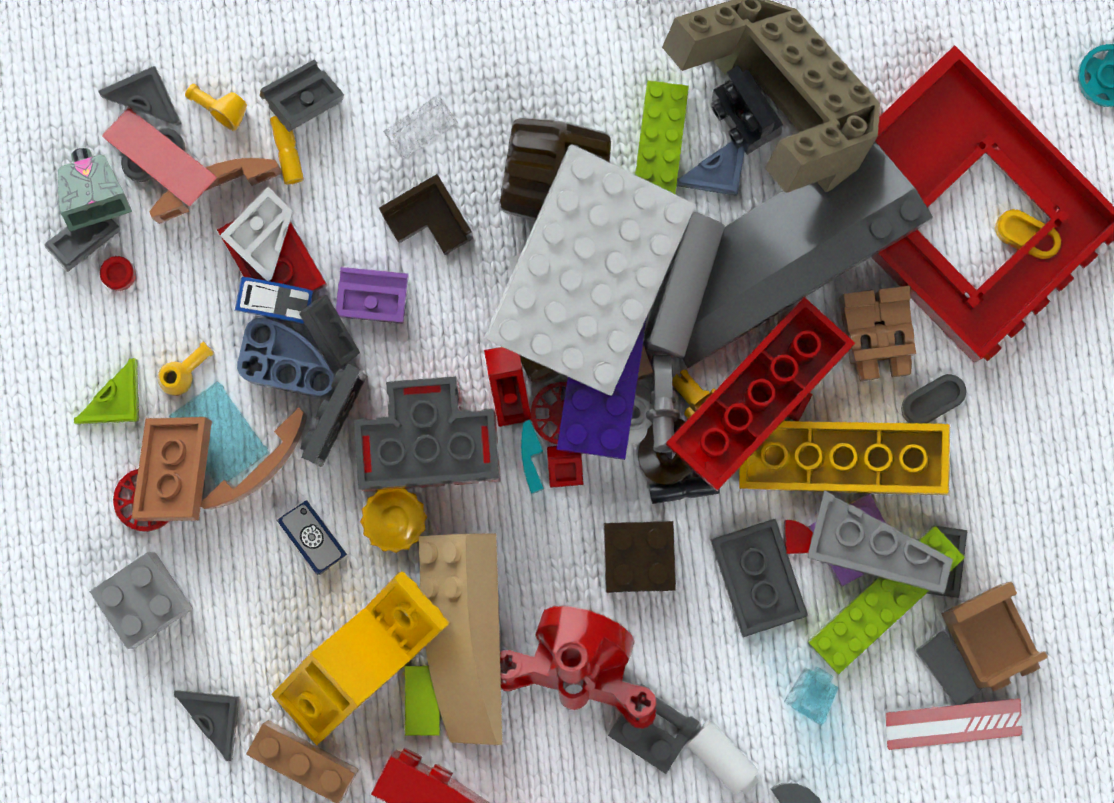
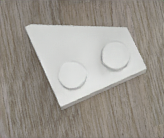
(260, 232)

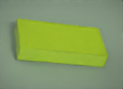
(421, 705)

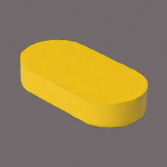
(1018, 227)

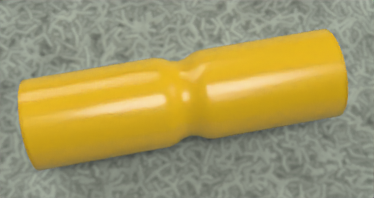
(287, 154)

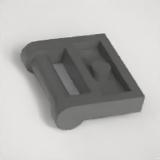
(652, 742)

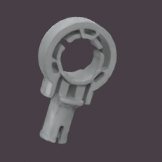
(662, 397)

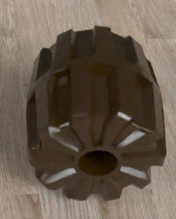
(535, 157)

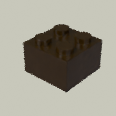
(639, 556)

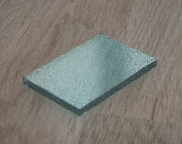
(232, 439)

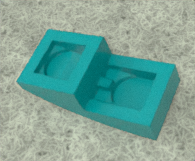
(530, 448)

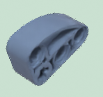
(282, 350)

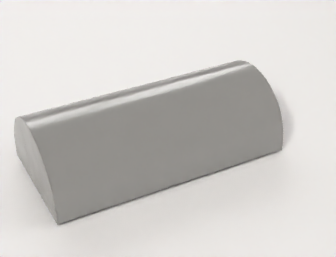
(683, 287)

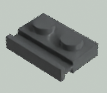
(301, 95)

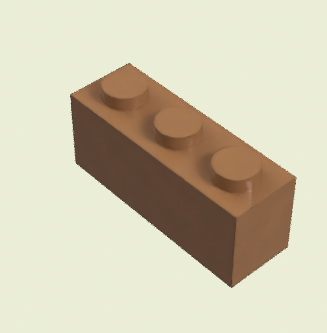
(302, 761)

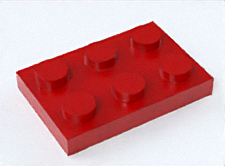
(293, 266)

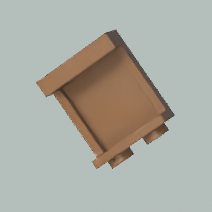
(993, 637)

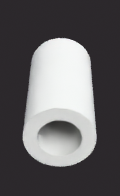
(723, 758)

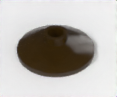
(661, 466)

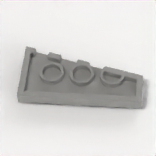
(866, 545)

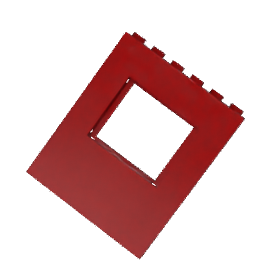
(933, 139)

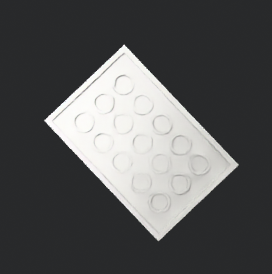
(590, 270)

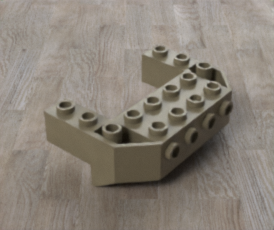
(800, 75)

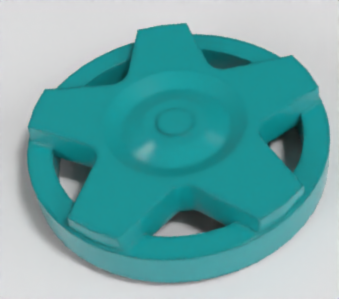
(1101, 76)

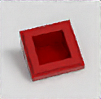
(564, 467)

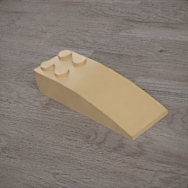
(464, 658)

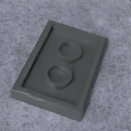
(758, 577)

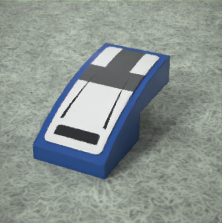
(272, 299)

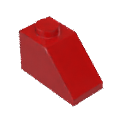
(507, 386)

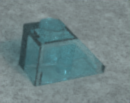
(812, 694)

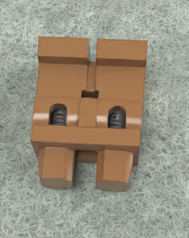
(893, 311)

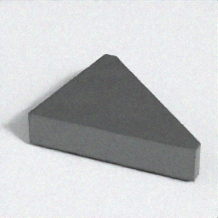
(145, 94)
(215, 717)

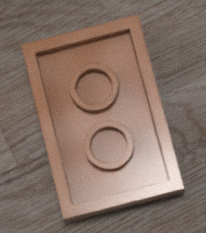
(172, 469)

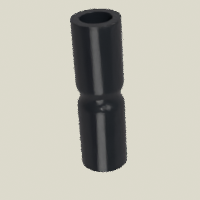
(687, 488)

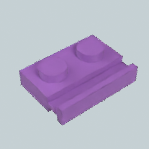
(372, 295)

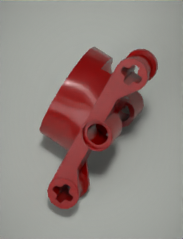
(582, 651)

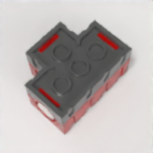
(426, 439)

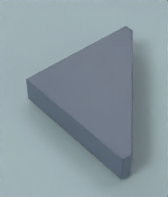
(717, 172)

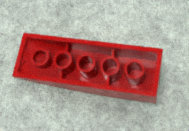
(760, 394)
(412, 781)

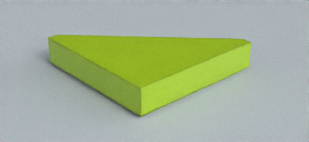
(116, 400)

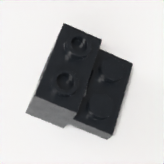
(758, 123)

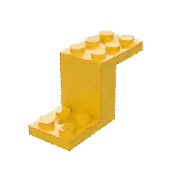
(360, 658)

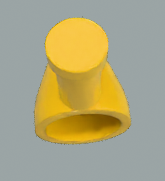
(226, 110)
(183, 371)

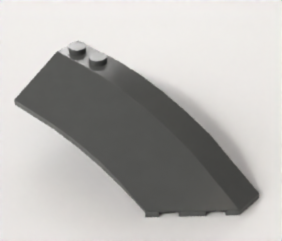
(799, 246)

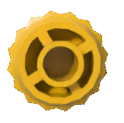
(393, 519)

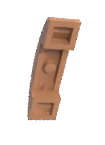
(254, 169)
(290, 433)

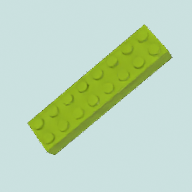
(662, 133)
(874, 611)

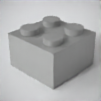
(141, 600)

